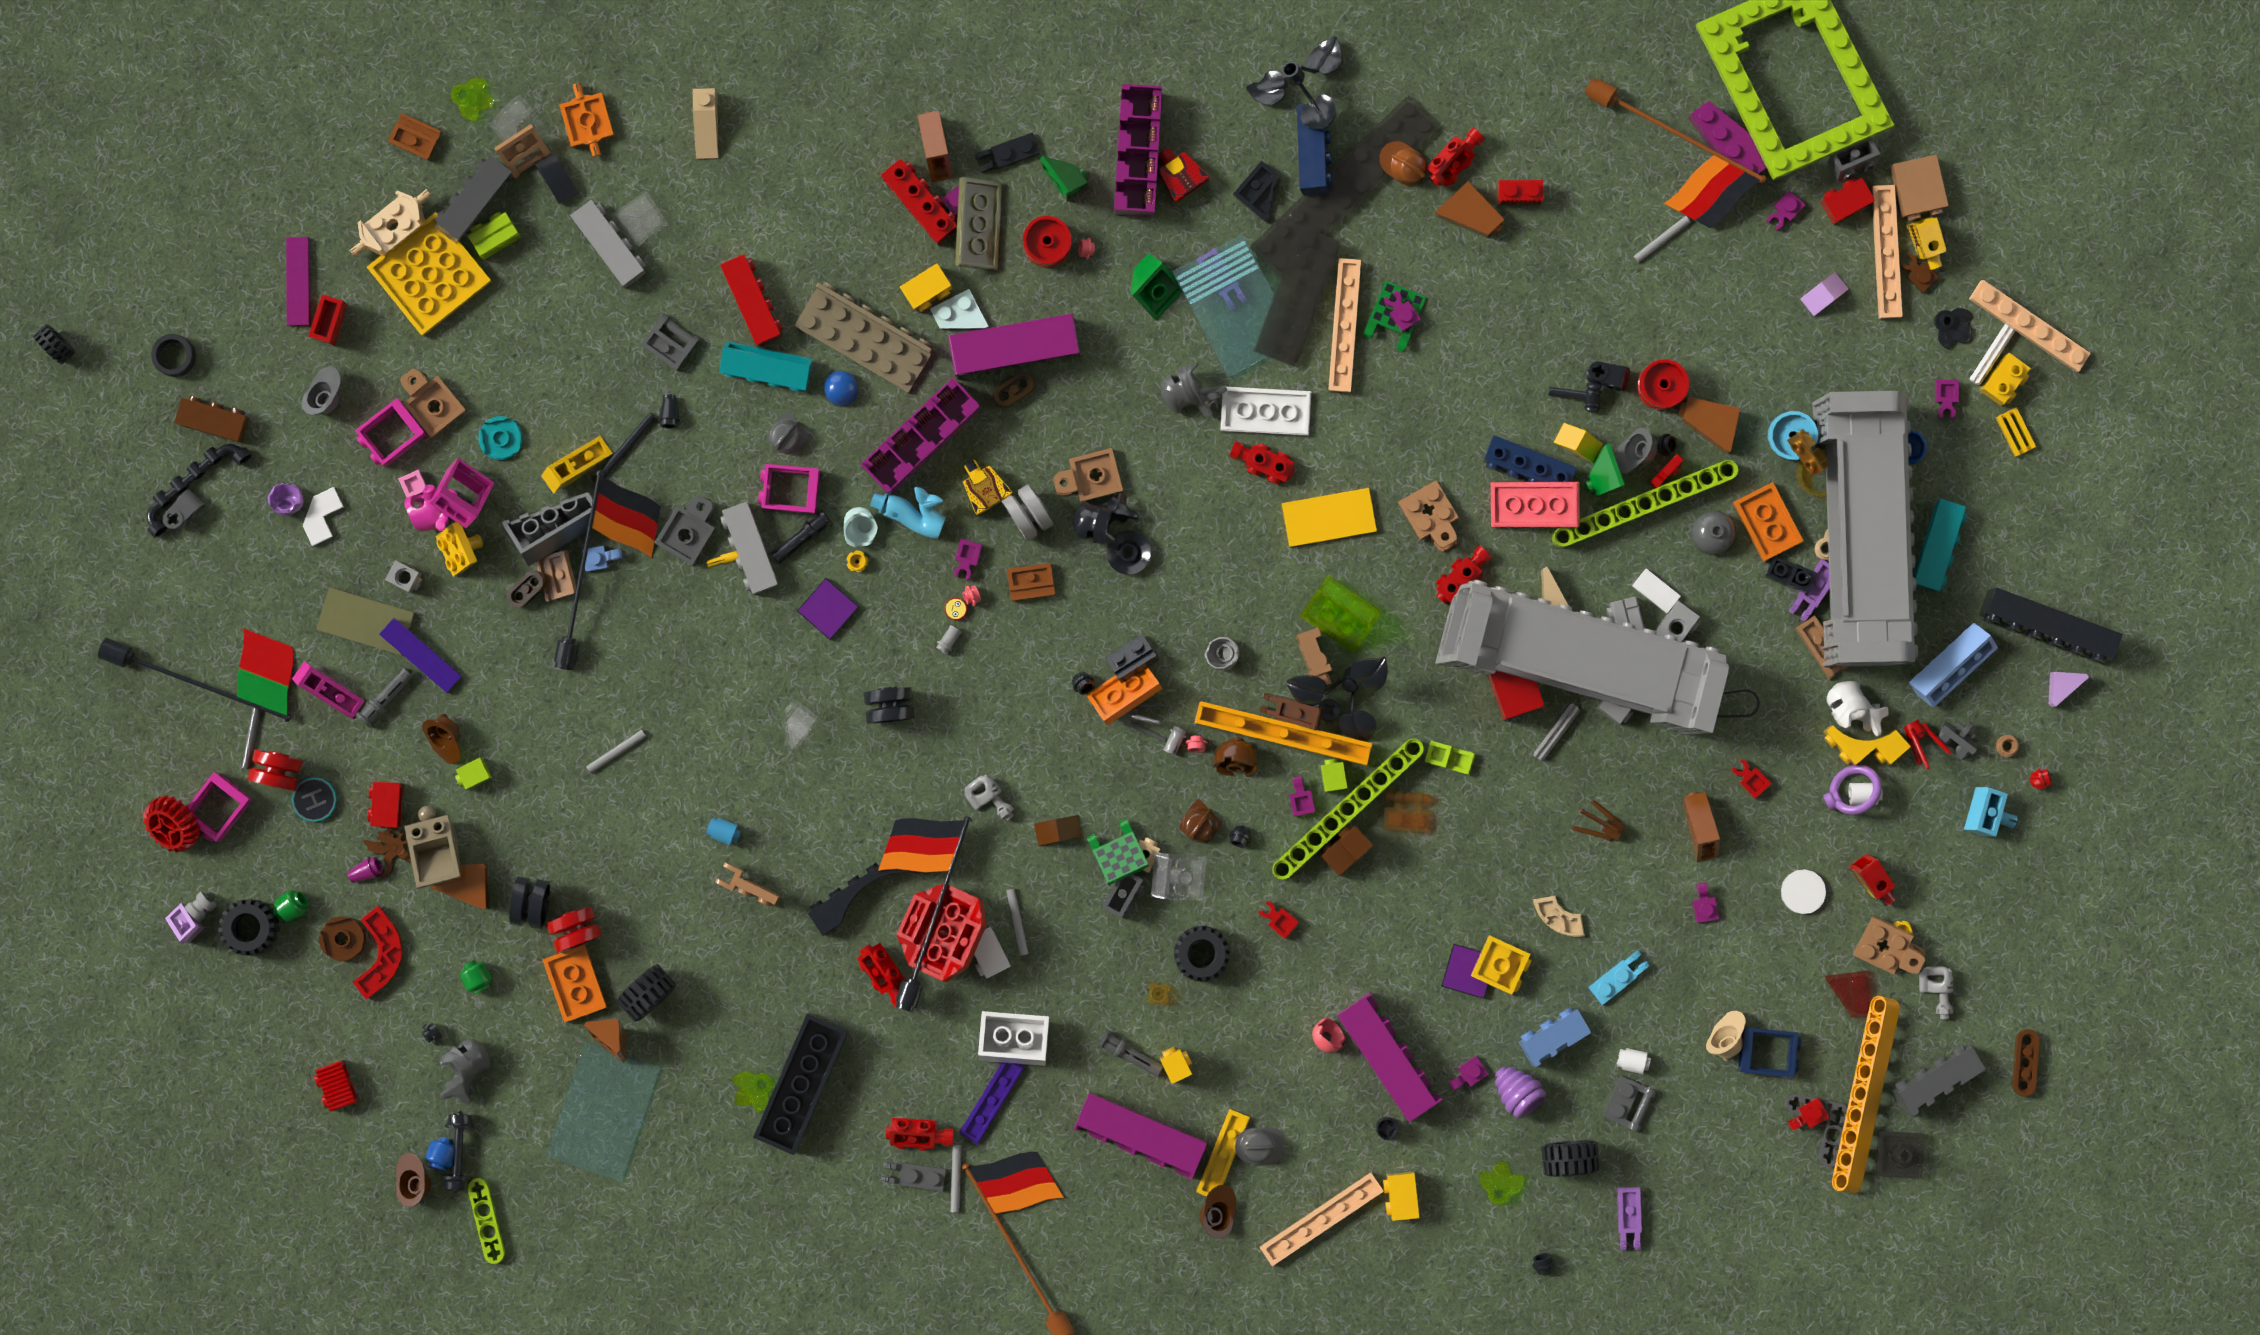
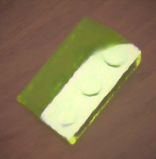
(1340, 614)

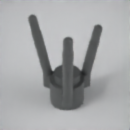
(1133, 716)

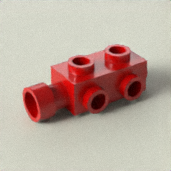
(1454, 158)
(1269, 462)
(1457, 577)
(881, 969)
(915, 1132)

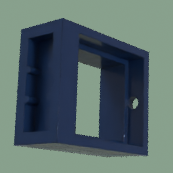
(1745, 1054)

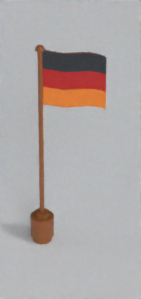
(1711, 188)
(1013, 1186)

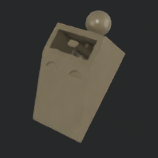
(433, 848)

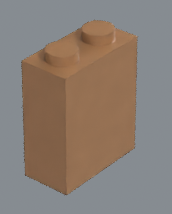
(1919, 187)

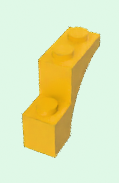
(1853, 750)

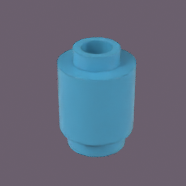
(723, 831)

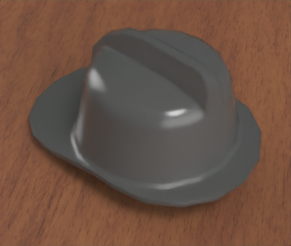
(323, 392)
(787, 435)
(1636, 450)
(1260, 1145)

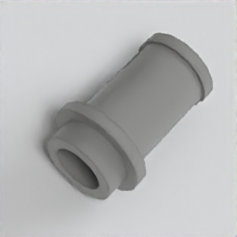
(948, 640)
(1174, 740)

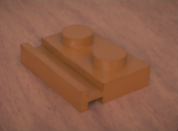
(414, 137)
(1030, 582)

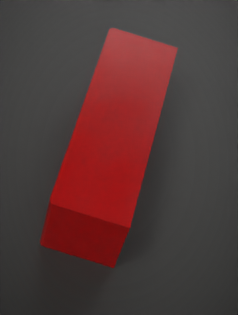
(1514, 694)

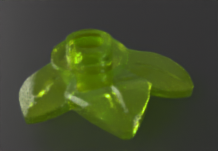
(475, 98)
(749, 1092)
(1502, 1180)

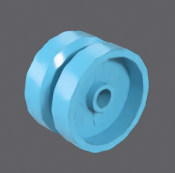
(1783, 425)

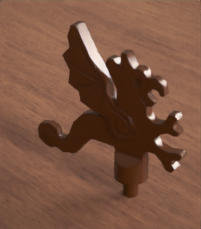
(394, 847)

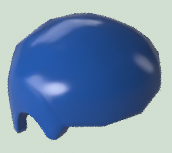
(841, 388)
(1918, 447)

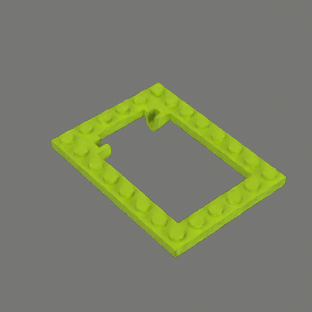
(1724, 42)

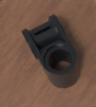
(1611, 376)

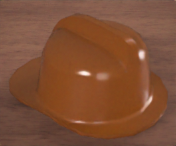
(1403, 163)

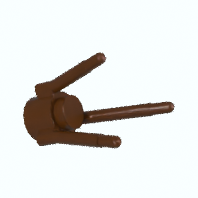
(1612, 827)

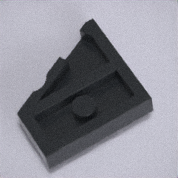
(1258, 190)

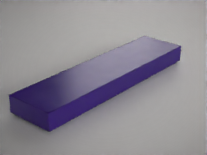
(420, 655)
(991, 1101)

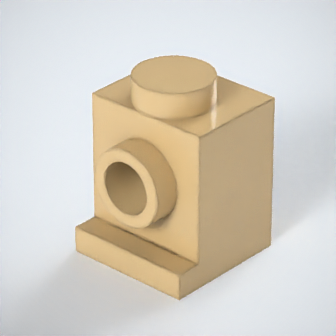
(1149, 845)

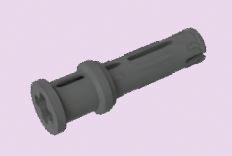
(377, 705)
(1154, 1068)

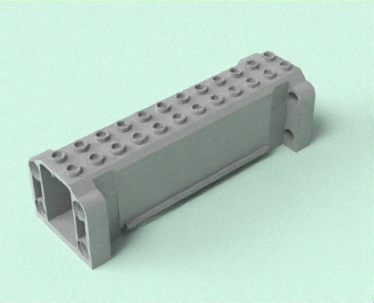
(1868, 528)
(1584, 655)

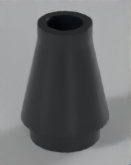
(669, 412)

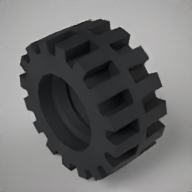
(54, 344)

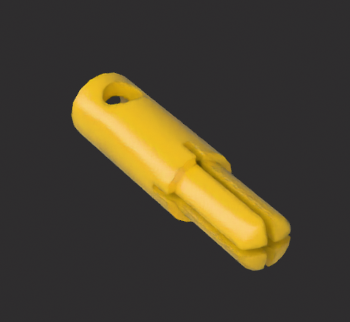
(729, 557)

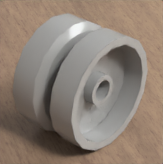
(1028, 512)

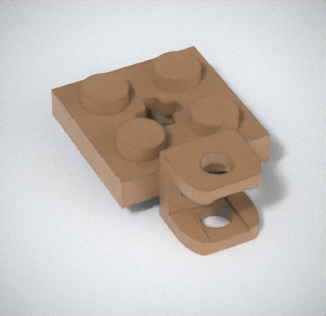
(425, 392)
(1079, 476)
(1436, 525)
(748, 887)
(1899, 951)

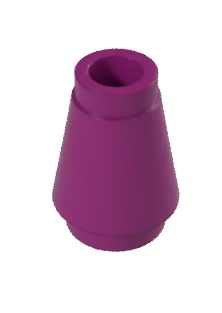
(367, 869)

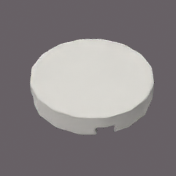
(1803, 891)

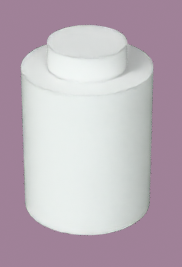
(1860, 793)

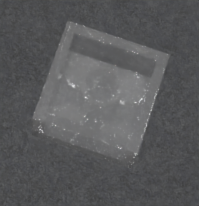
(1178, 876)

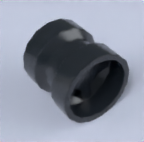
(1387, 1128)

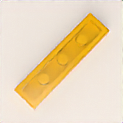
(1223, 1152)

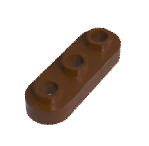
(2027, 1073)

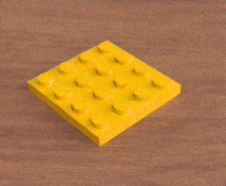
(429, 276)

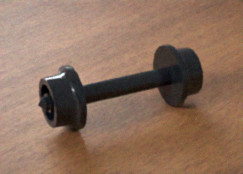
(460, 1122)

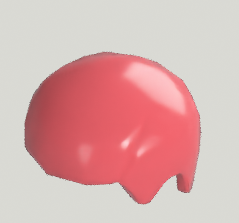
(1332, 1028)

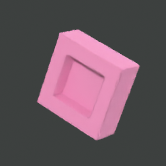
(412, 483)

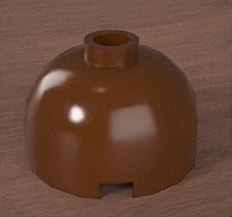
(1235, 757)

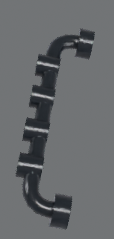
(195, 471)

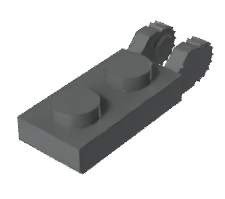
(916, 1176)

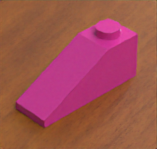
(327, 689)

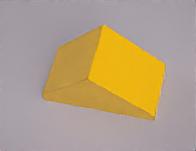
(1578, 442)

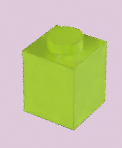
(473, 774)
(1333, 775)

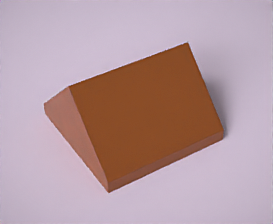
(610, 1035)

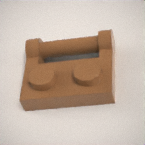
(520, 146)

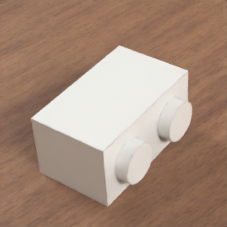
(990, 955)

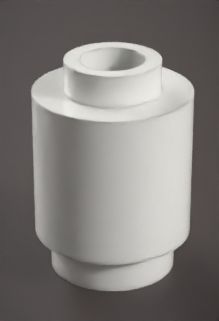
(1633, 1061)

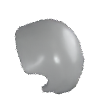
(1230, 653)

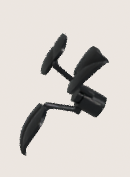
(1321, 111)
(1368, 672)

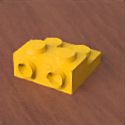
(1501, 965)

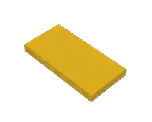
(1329, 517)

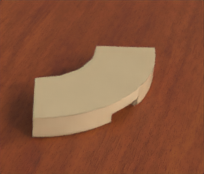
(1557, 918)

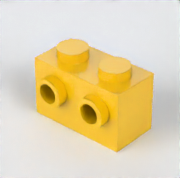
(926, 288)
(2005, 379)
(1176, 1064)
(1402, 1196)

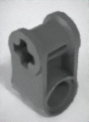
(184, 509)

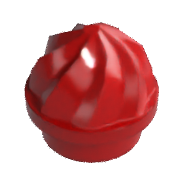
(2040, 779)

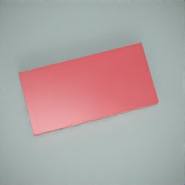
(1535, 504)

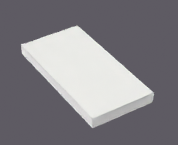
(1266, 411)

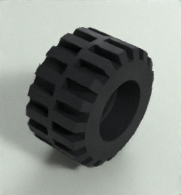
(267, 921)
(1209, 972)
(646, 992)
(1570, 1158)

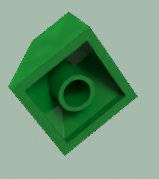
(1065, 176)
(1154, 286)
(1604, 474)

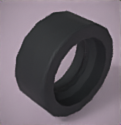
(161, 343)

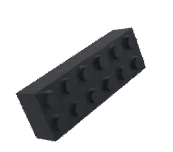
(2050, 624)
(801, 1083)

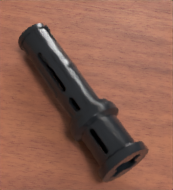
(810, 530)

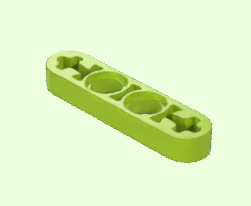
(482, 1221)

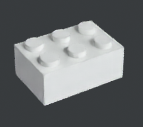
(1013, 1038)

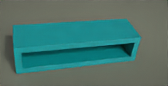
(765, 366)
(1938, 545)

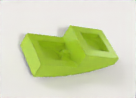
(1450, 758)

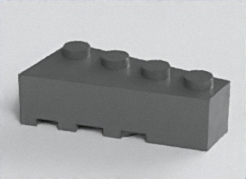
(550, 528)
(1938, 1079)

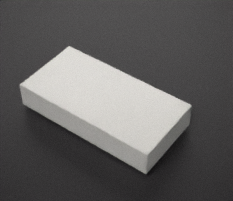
(1656, 591)

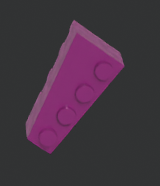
(1727, 137)

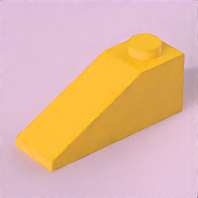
(575, 464)

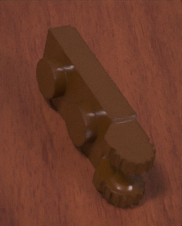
(1293, 712)

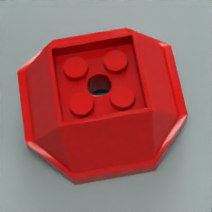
(959, 915)

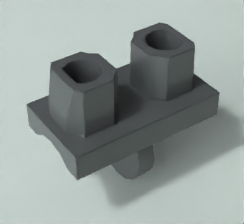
(1965, 744)

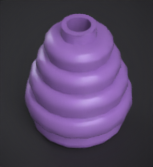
(1519, 1091)

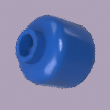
(440, 1154)

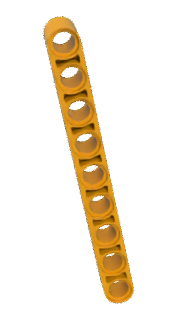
(1865, 1094)

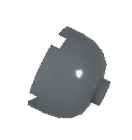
(1713, 532)

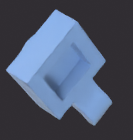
(598, 558)

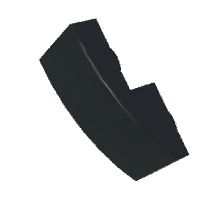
(556, 178)
(1790, 575)

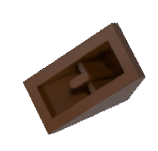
(1058, 830)

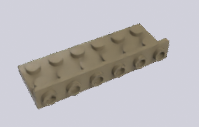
(864, 337)

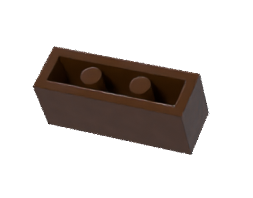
(212, 419)

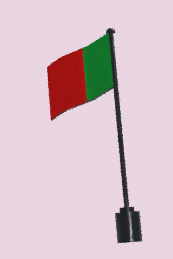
(262, 671)

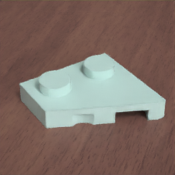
(959, 313)

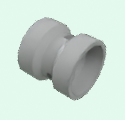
(200, 906)

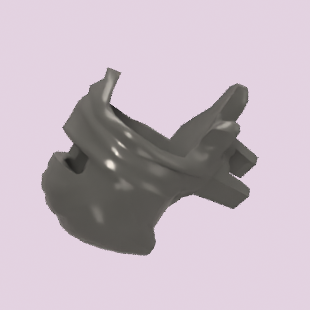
(1183, 391)
(467, 1063)

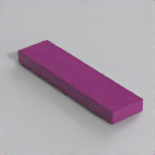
(298, 281)

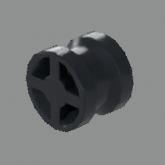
(1327, 710)

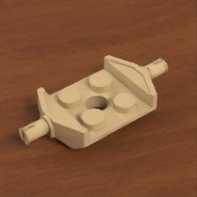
(376, 232)

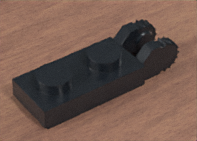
(1009, 152)

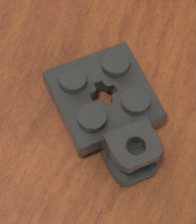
(695, 522)

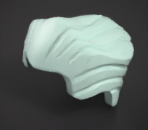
(859, 527)

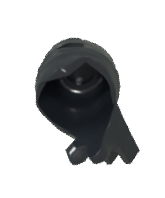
(1095, 520)

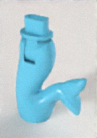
(927, 523)

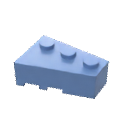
(1554, 1036)

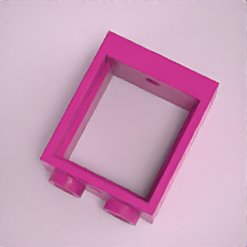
(365, 441)
(812, 495)
(452, 504)
(232, 790)

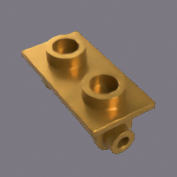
(1814, 460)

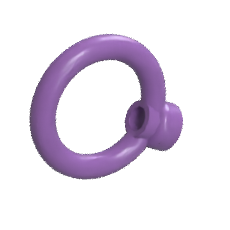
(1834, 800)

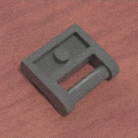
(664, 347)
(1622, 1100)

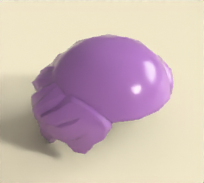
(285, 499)

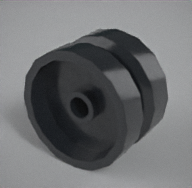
(889, 706)
(529, 902)

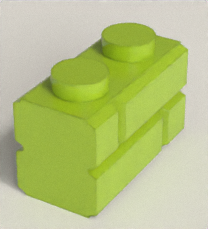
(494, 235)

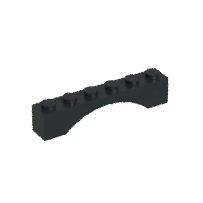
(832, 912)

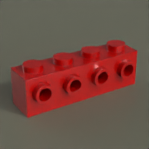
(919, 201)
(750, 300)

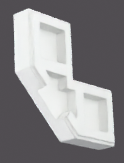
(321, 506)

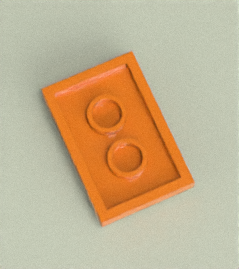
(1767, 521)
(1117, 699)
(574, 983)

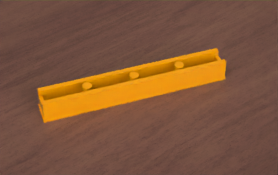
(1283, 733)

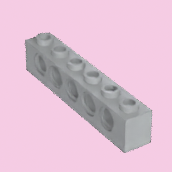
(1678, 614)

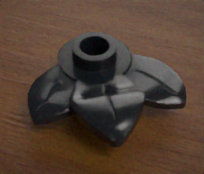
(1956, 329)

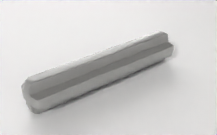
(1556, 732)

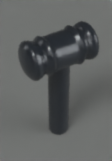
(1591, 396)

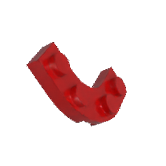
(388, 956)

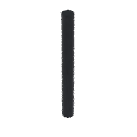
(626, 446)

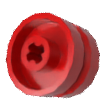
(1053, 253)
(1649, 384)
(275, 768)
(573, 927)

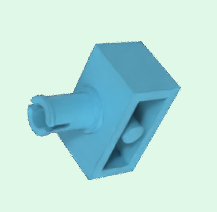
(1987, 812)

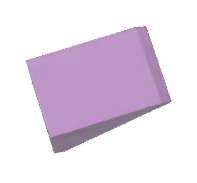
(1824, 293)
(2062, 685)
(183, 924)

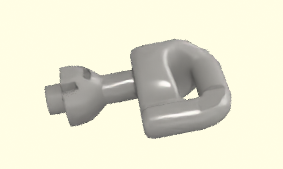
(991, 794)
(1942, 987)

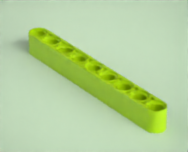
(1655, 503)
(1358, 804)

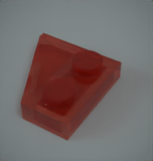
(1852, 991)

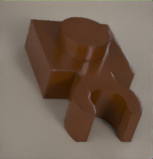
(1920, 275)

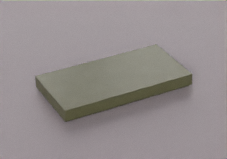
(978, 224)
(360, 619)

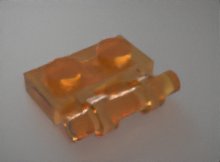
(1406, 819)

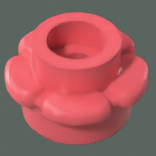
(1086, 248)
(971, 595)
(1196, 744)

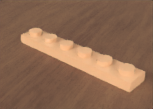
(1886, 252)
(1344, 325)
(2029, 326)
(1321, 1219)

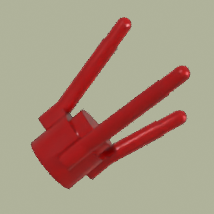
(1914, 733)

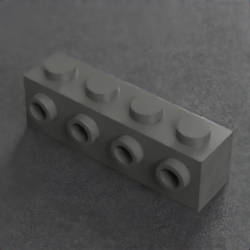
(473, 199)

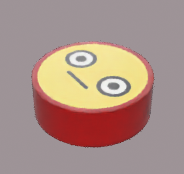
(955, 609)

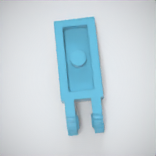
(1616, 979)

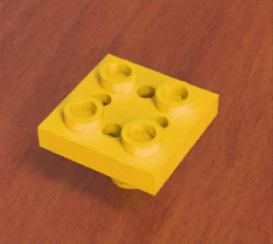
(458, 548)

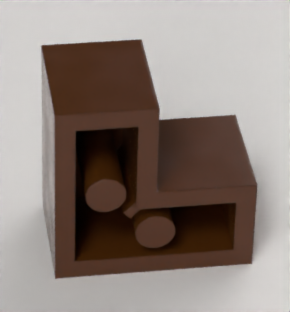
(1346, 849)

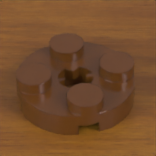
(335, 949)

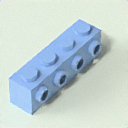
(1953, 665)

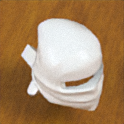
(1850, 704)

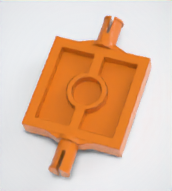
(586, 120)

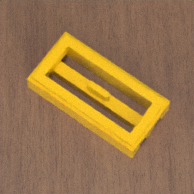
(2015, 412)

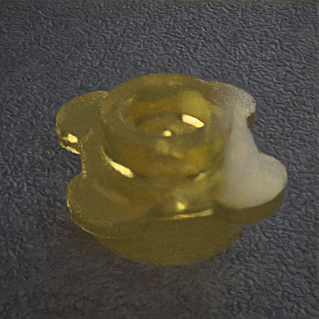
(1154, 988)

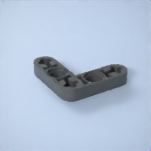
(1829, 1106)

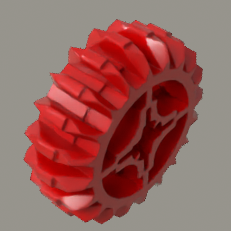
(171, 823)

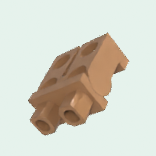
(1312, 656)

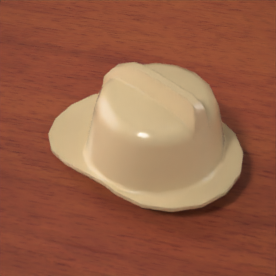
(1726, 1036)

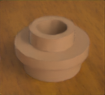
(2014, 746)

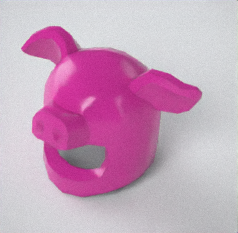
(426, 517)

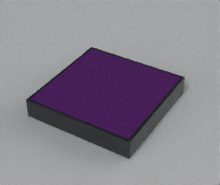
(828, 609)
(1459, 971)

